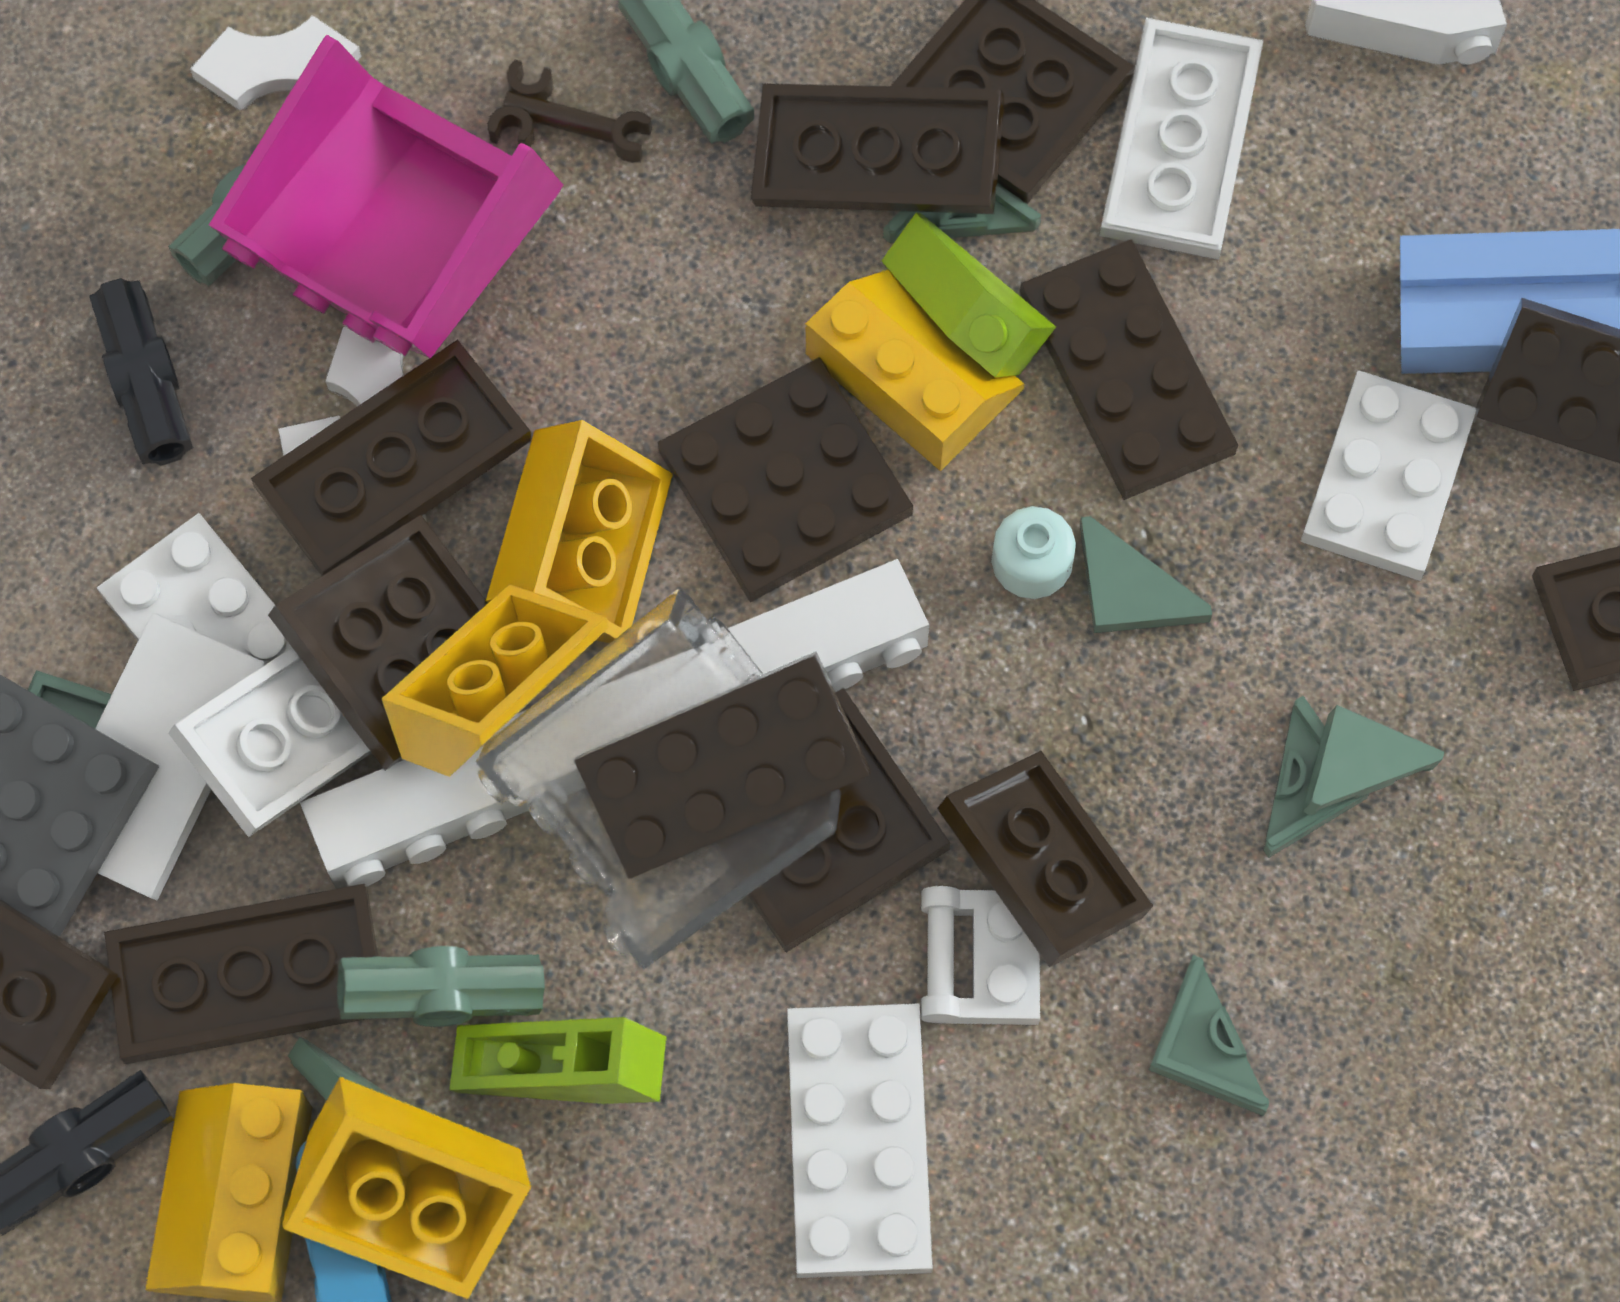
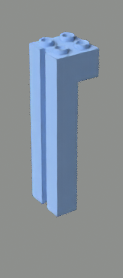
(1467, 287)

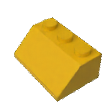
(906, 367)
(583, 523)
(486, 676)
(405, 1188)
(229, 1193)

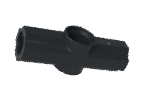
(140, 372)
(78, 1149)

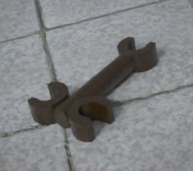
(530, 103)

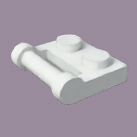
(1003, 961)

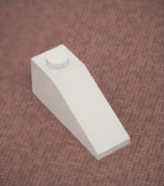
(1413, 28)

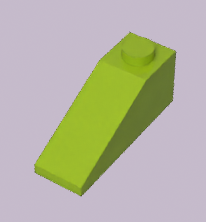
(966, 299)
(560, 1060)

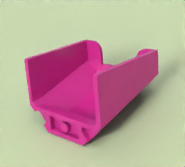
(380, 205)

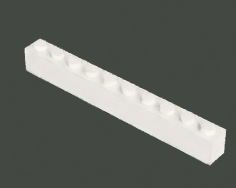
(418, 811)

